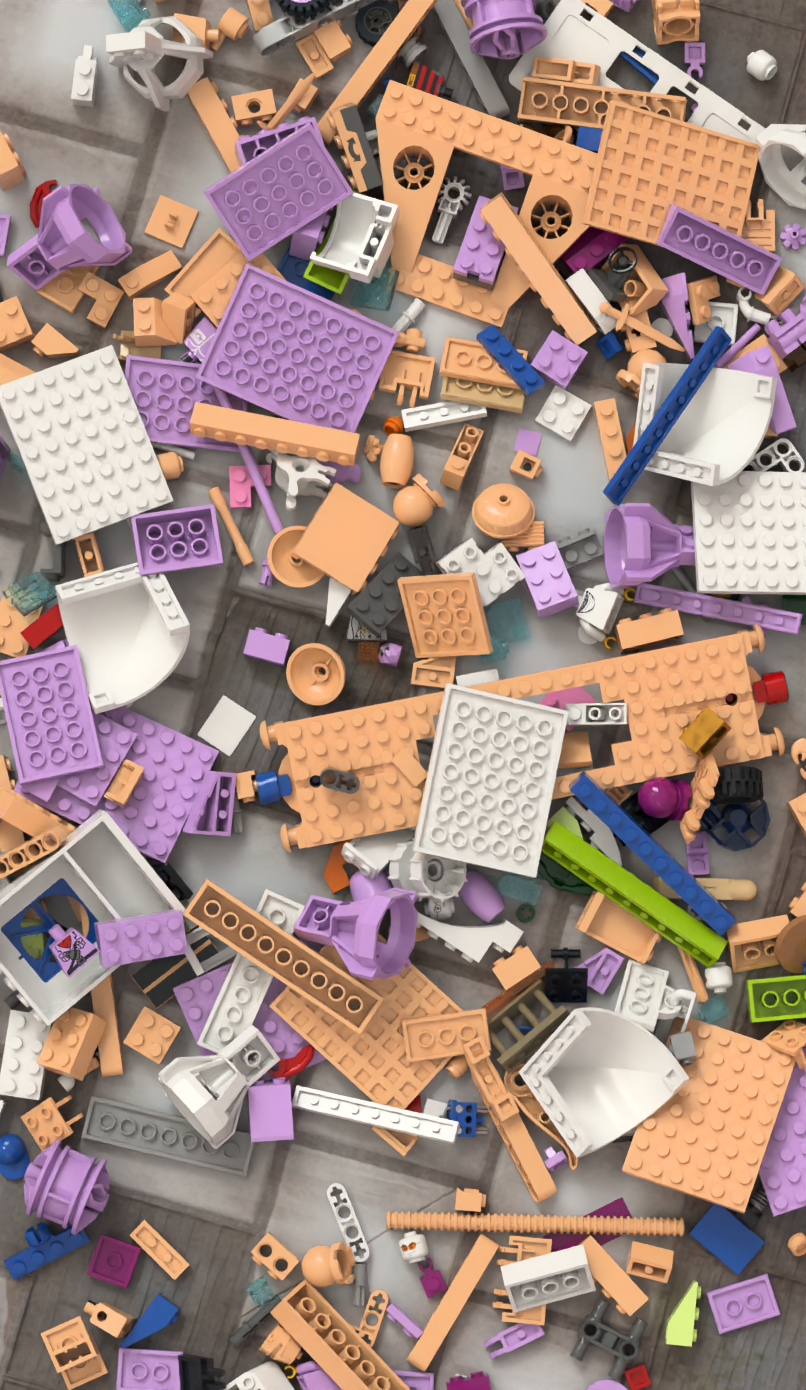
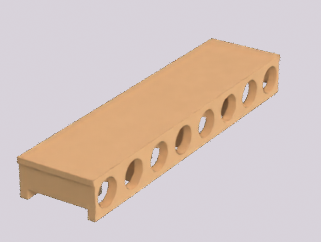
(587, 105)

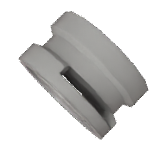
(412, 52)

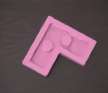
(241, 484)

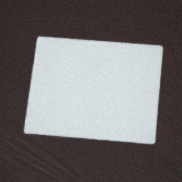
(226, 725)

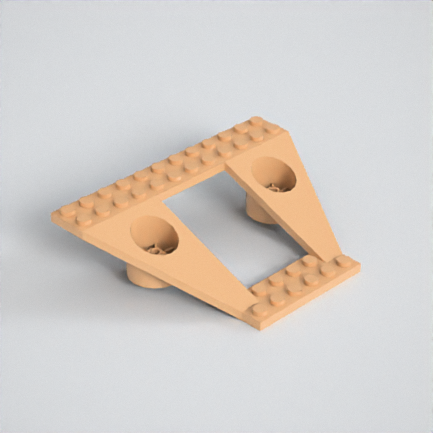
(430, 129)

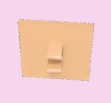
(171, 221)

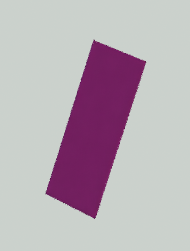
(564, 1241)

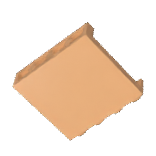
(346, 538)

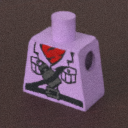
(71, 949)

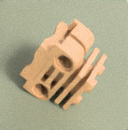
(676, 20)

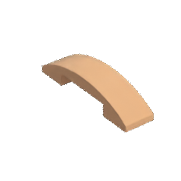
(488, 1079)

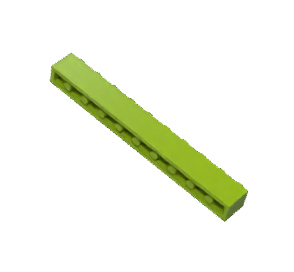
(632, 894)

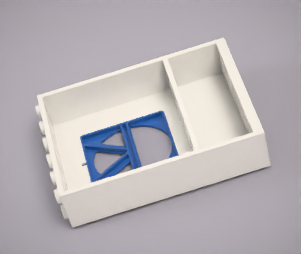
(110, 882)

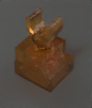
(368, 651)

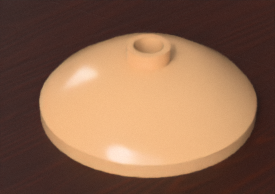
(282, 564)

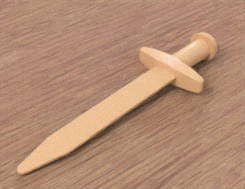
(288, 105)
(623, 318)

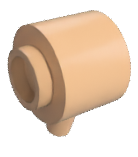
(232, 25)

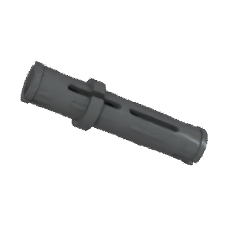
(248, 1328)

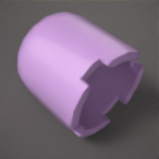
(364, 886)

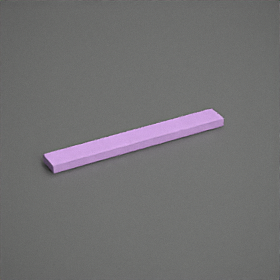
(718, 608)

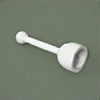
(68, 1082)

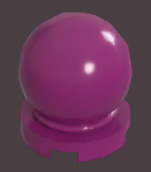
(664, 798)

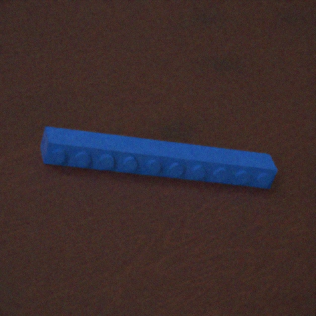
(652, 853)

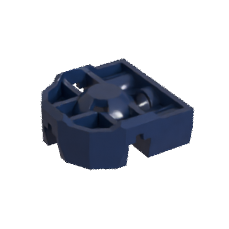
(737, 825)

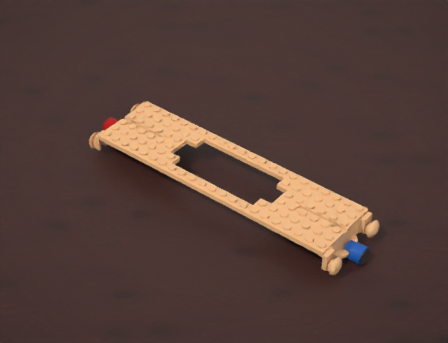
(662, 697)

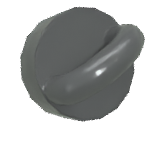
(544, 8)

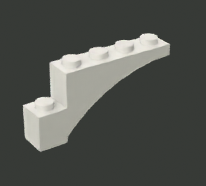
(472, 939)

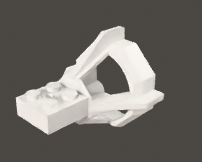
(145, 47)
(775, 172)
(225, 1076)

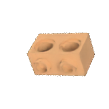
(279, 1251)

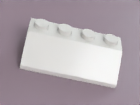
(548, 1278)

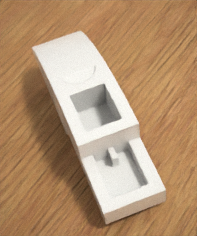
(602, 837)

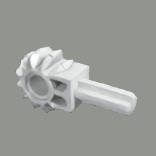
(449, 207)

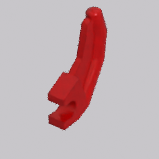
(37, 199)
(291, 1066)

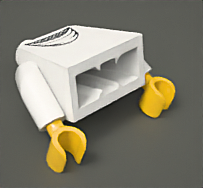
(599, 610)

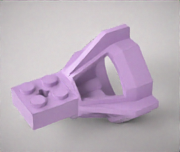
(65, 241)
(643, 545)
(354, 931)

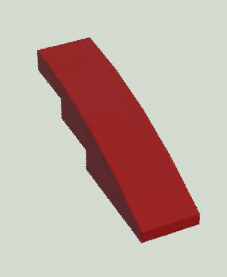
(43, 627)

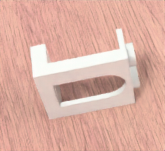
(211, 962)

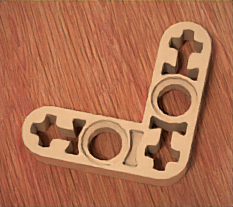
(364, 1328)

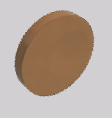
(791, 945)

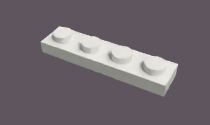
(440, 414)

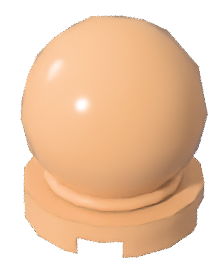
(632, 377)
(415, 503)
(327, 1265)

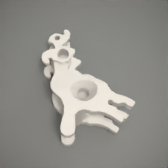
(300, 476)

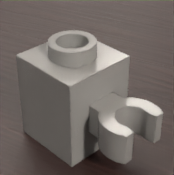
(683, 1048)

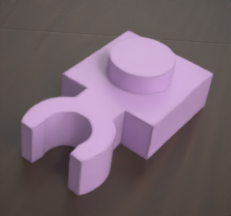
(694, 56)

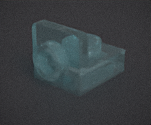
(713, 1009)

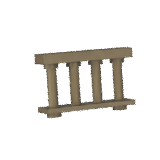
(531, 1042)

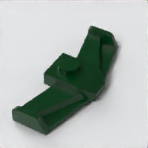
(561, 878)

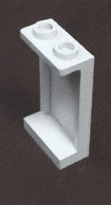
(372, 851)

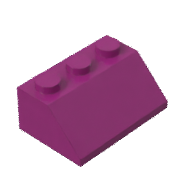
(591, 249)

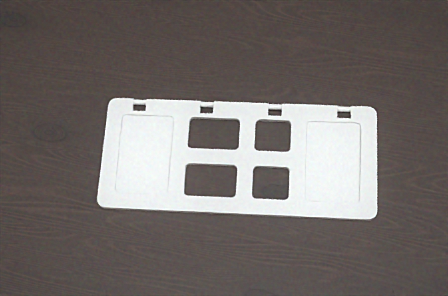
(601, 43)

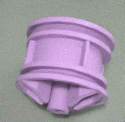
(503, 27)
(66, 1187)

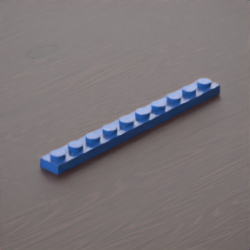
(667, 415)

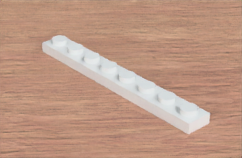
(375, 1114)

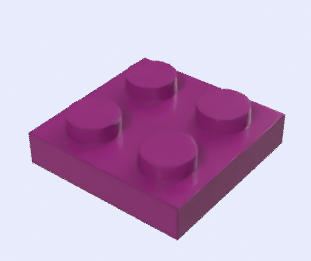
(114, 1260)

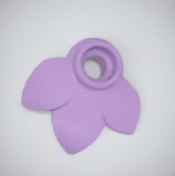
(343, 472)

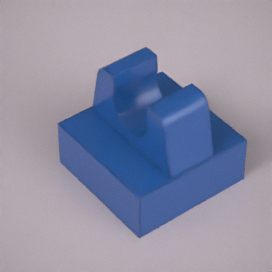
(609, 345)

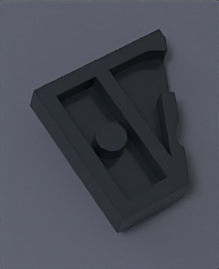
(173, 881)

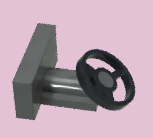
(611, 283)

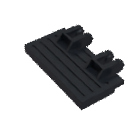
(198, 1373)

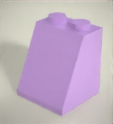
(270, 1110)

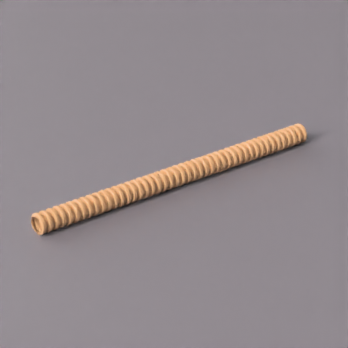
(535, 1223)

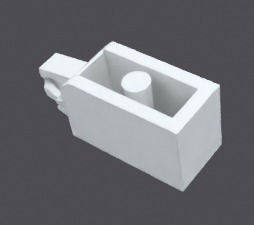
(85, 79)

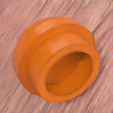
(393, 425)

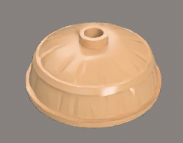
(501, 518)
(307, 679)

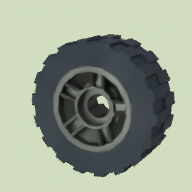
(371, 13)

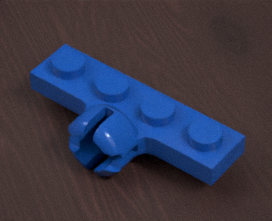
(43, 1248)

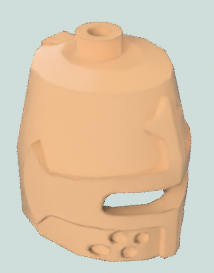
(281, 1345)

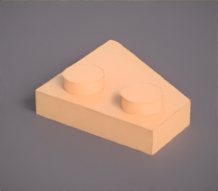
(434, 672)

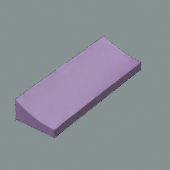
(718, 249)

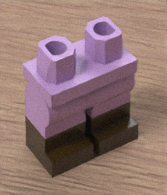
(789, 339)

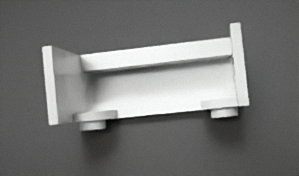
(263, 1377)

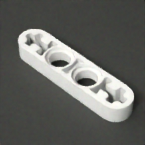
(347, 1222)

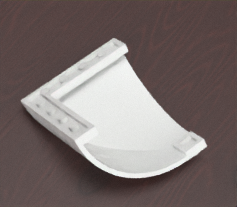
(717, 428)
(125, 633)
(601, 1077)

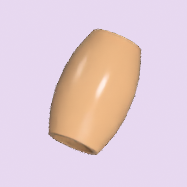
(396, 461)

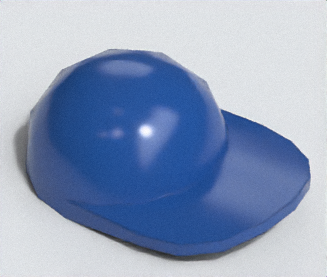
(13, 1157)

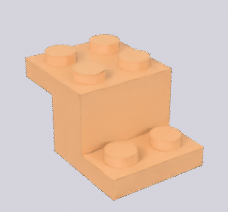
(74, 1352)

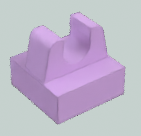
(555, 1160)

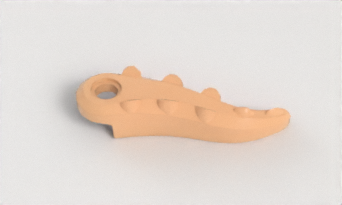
(534, 1111)

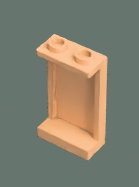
(617, 928)

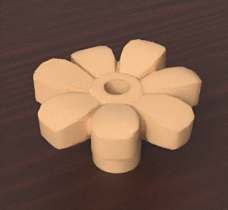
(372, 449)

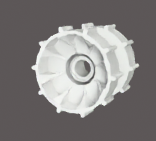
(426, 874)

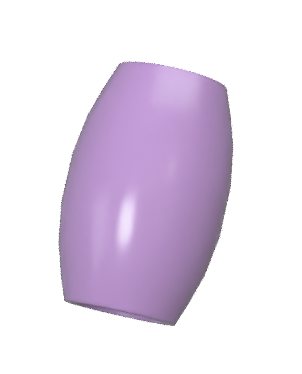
(481, 897)

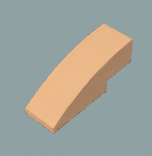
(565, 70)

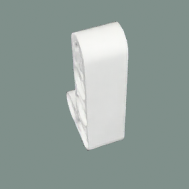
(777, 458)

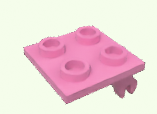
(560, 698)

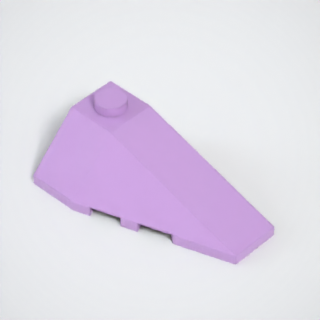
(762, 362)

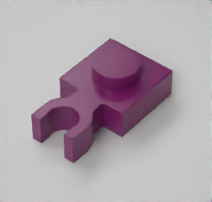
(432, 1281)

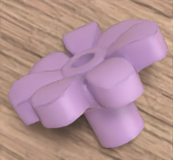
(789, 236)

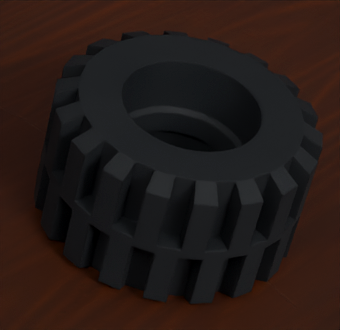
(738, 785)

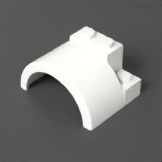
(360, 238)

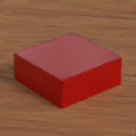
(637, 1377)

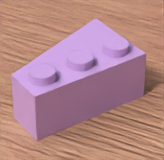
(309, 236)
(213, 805)

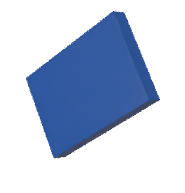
(293, 270)
(726, 1238)

